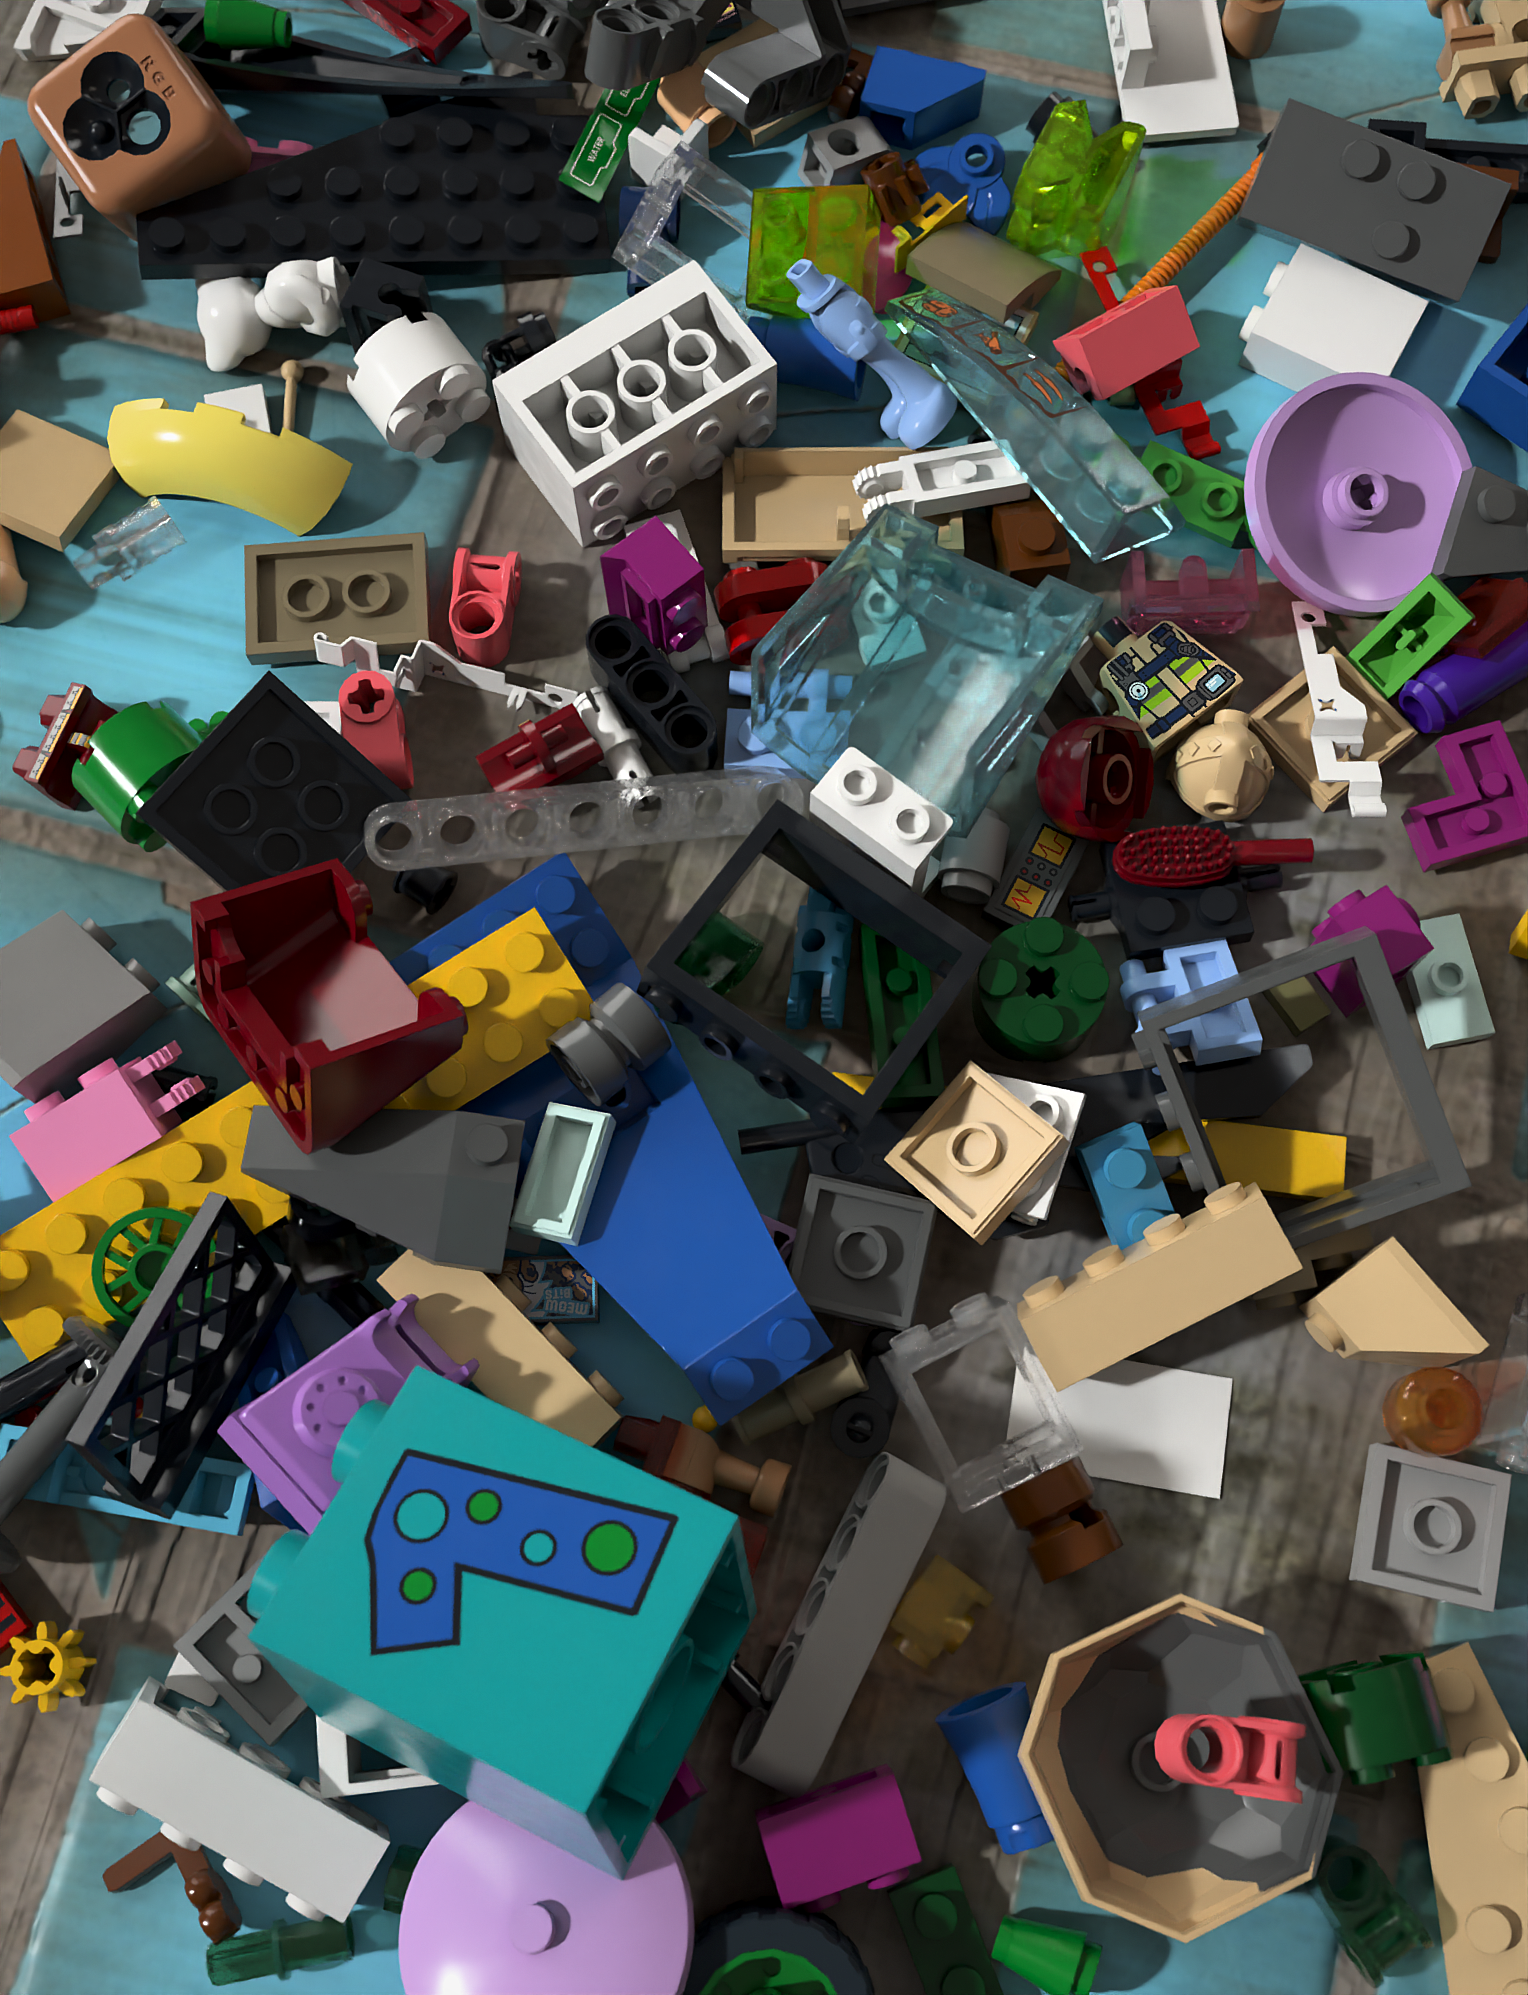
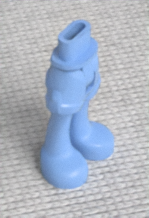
(918, 402)

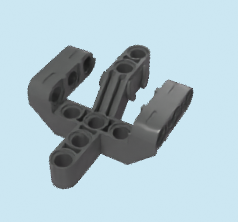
(750, 82)

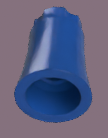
(808, 357)
(986, 1740)

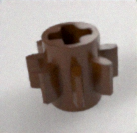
(895, 187)

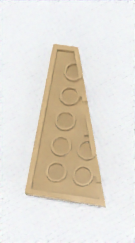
(1478, 1834)

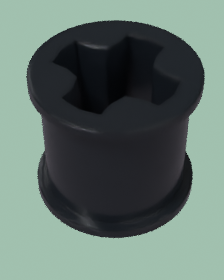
(426, 886)

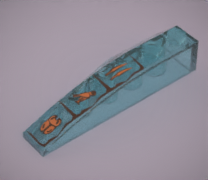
(1040, 426)

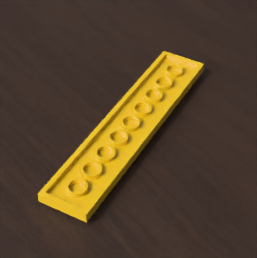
(514, 998)

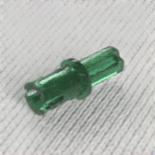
(280, 1950)

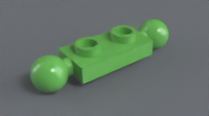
(1204, 496)

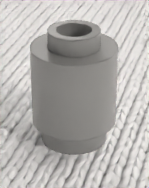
(974, 864)

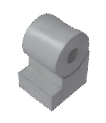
(840, 152)

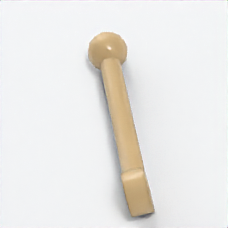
(292, 372)

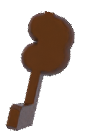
(846, 97)
(203, 1886)

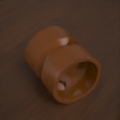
(1061, 1520)

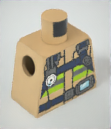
(1162, 682)

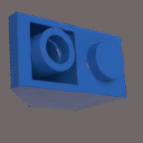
(919, 96)

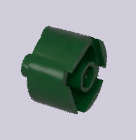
(1045, 957)
(1379, 1715)

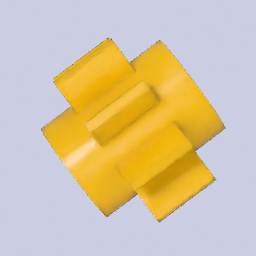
(28, 1667)

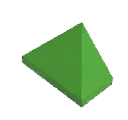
(1410, 636)

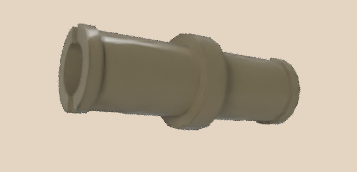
(801, 1398)

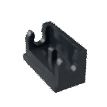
(380, 296)

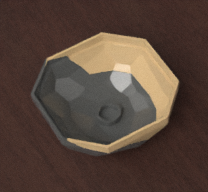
(1127, 1830)

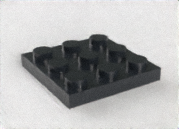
(269, 793)

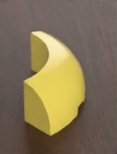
(225, 461)

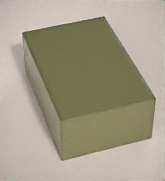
(1297, 1005)

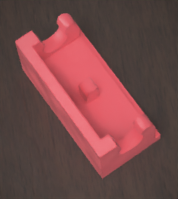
(1128, 342)

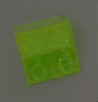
(822, 224)

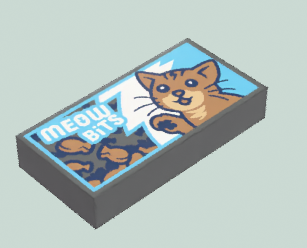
(556, 1286)

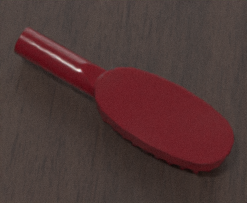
(1198, 855)

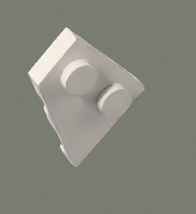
(63, 26)

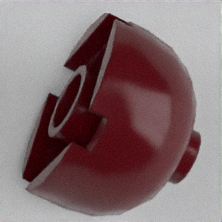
(1095, 778)

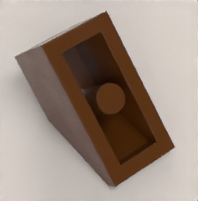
(1028, 540)

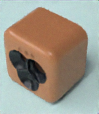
(91, 132)

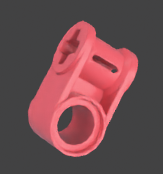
(484, 595)
(379, 734)
(1245, 1754)

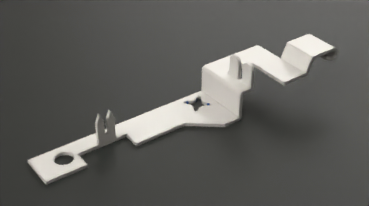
(411, 670)
(1340, 726)

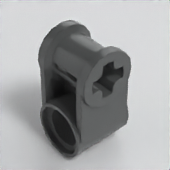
(529, 34)

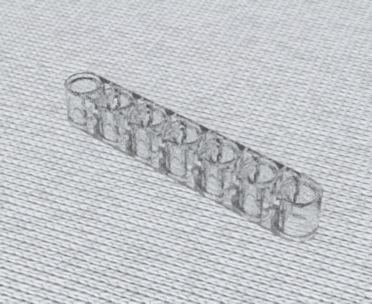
(554, 805)

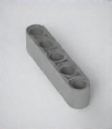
(839, 1625)

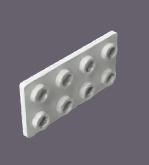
(1171, 68)

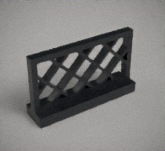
(188, 1395)

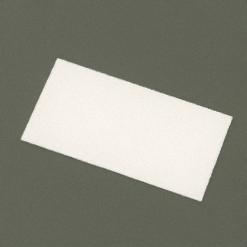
(1142, 1425)

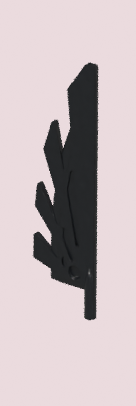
(1219, 1090)

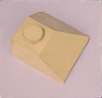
(1389, 1313)

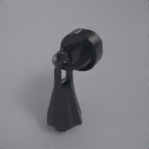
(536, 335)

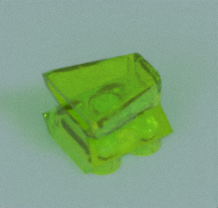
(1074, 183)

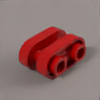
(759, 600)

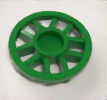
(145, 1265)

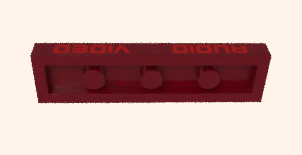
(426, 24)

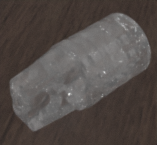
(129, 545)

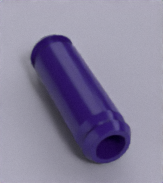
(1463, 684)

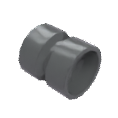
(618, 1036)

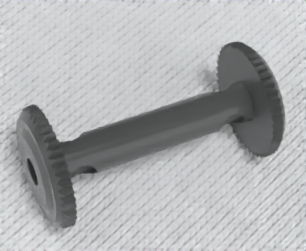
(47, 1433)

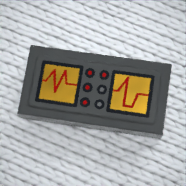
(1035, 874)

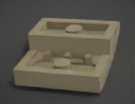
(981, 270)

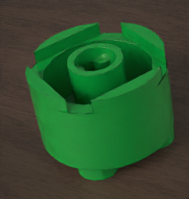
(130, 763)

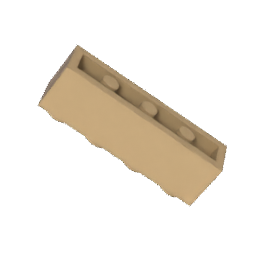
(1156, 1285)
(516, 1359)

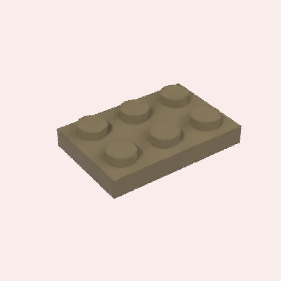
(336, 587)

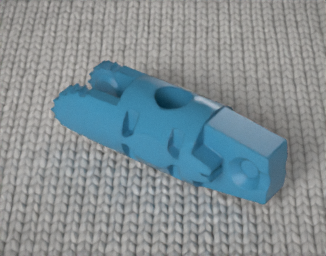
(820, 962)

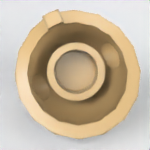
(1222, 768)

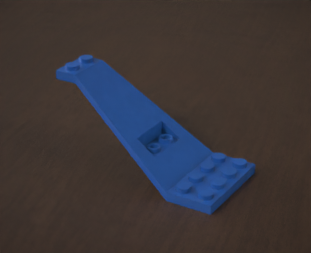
(670, 1211)

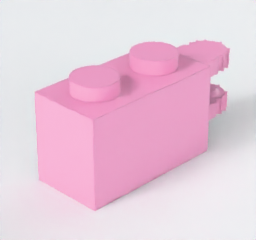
(103, 1123)

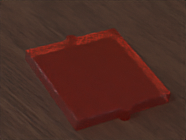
(1499, 611)

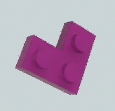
(1487, 804)

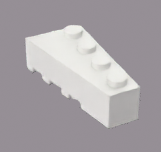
(239, 1805)

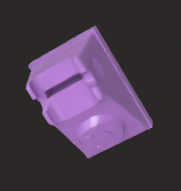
(297, 1424)

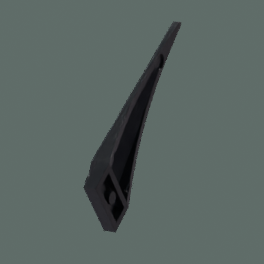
(331, 70)

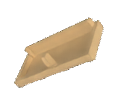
(805, 502)

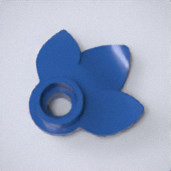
(953, 177)

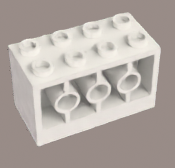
(638, 403)

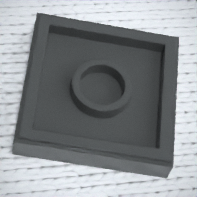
(861, 1252)

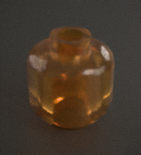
(1453, 1416)

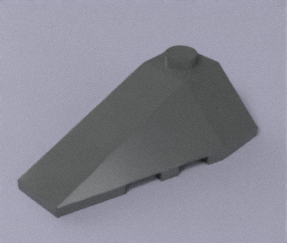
(407, 1174)

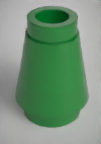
(246, 25)
(1048, 1955)

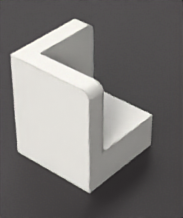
(649, 151)

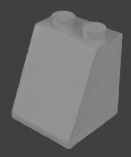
(68, 1006)

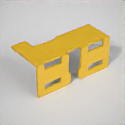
(944, 216)

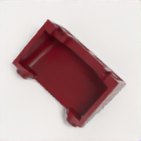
(315, 1001)

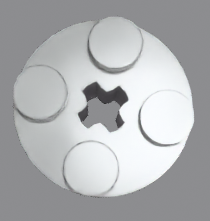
(418, 384)

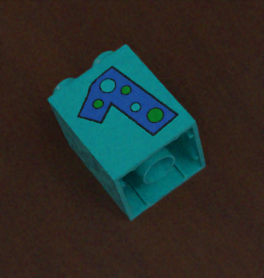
(509, 1614)

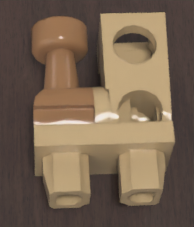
(1483, 58)

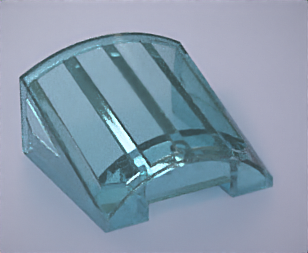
(915, 665)

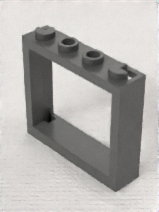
(1398, 1191)

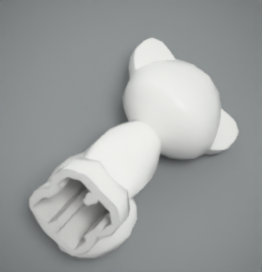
(240, 315)

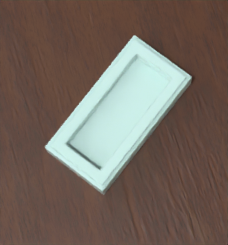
(563, 1173)

